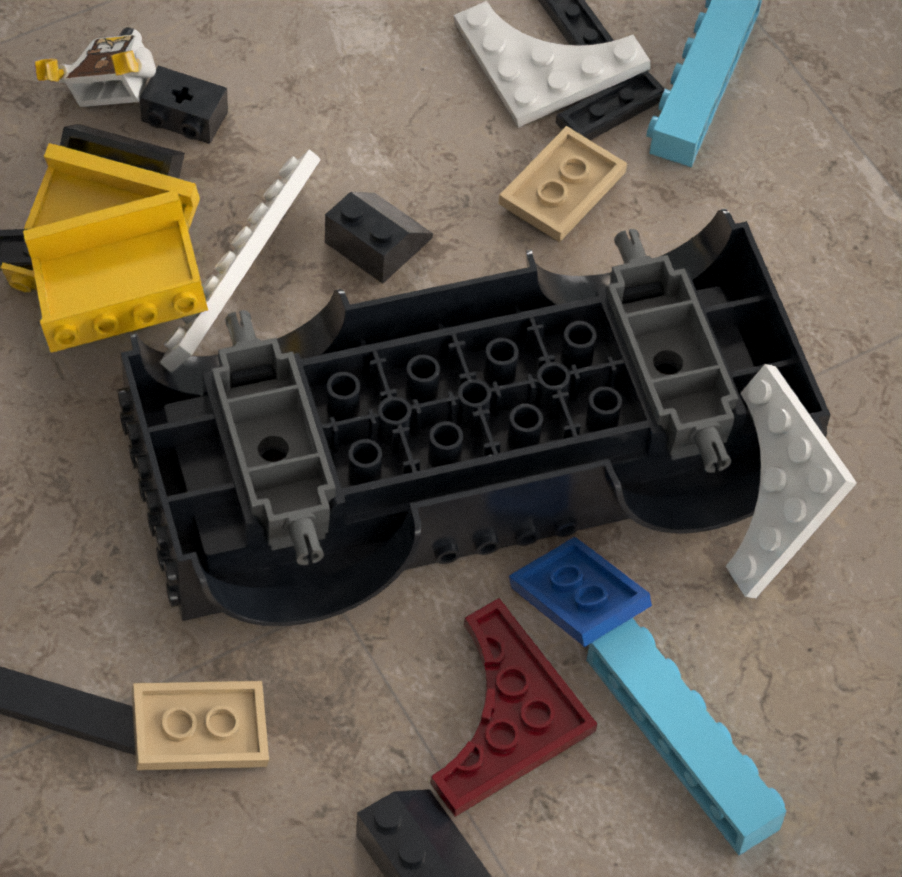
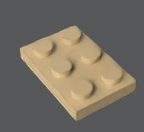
(562, 184)
(199, 725)

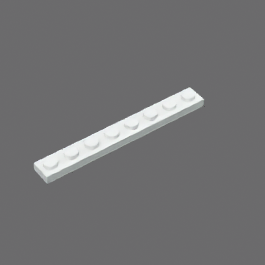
(235, 264)

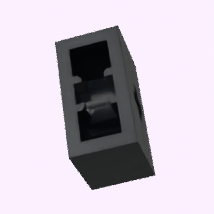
(184, 104)

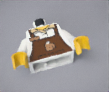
(106, 72)

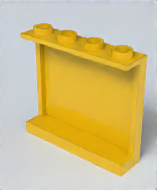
(88, 183)
(115, 271)

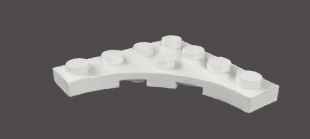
(542, 75)
(798, 482)

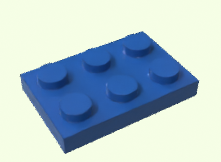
(580, 591)

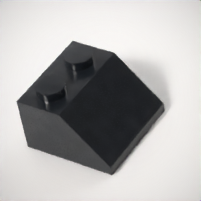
(373, 234)

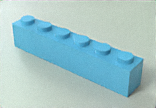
(701, 79)
(687, 736)

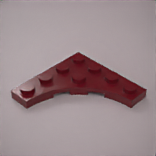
(524, 718)

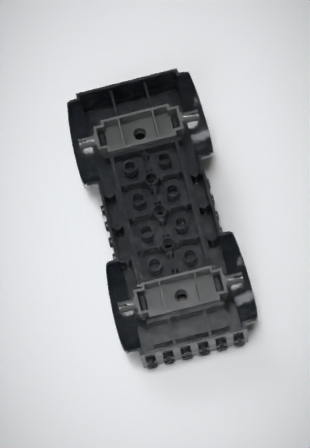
(458, 425)

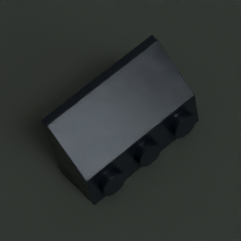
(123, 149)
(415, 838)

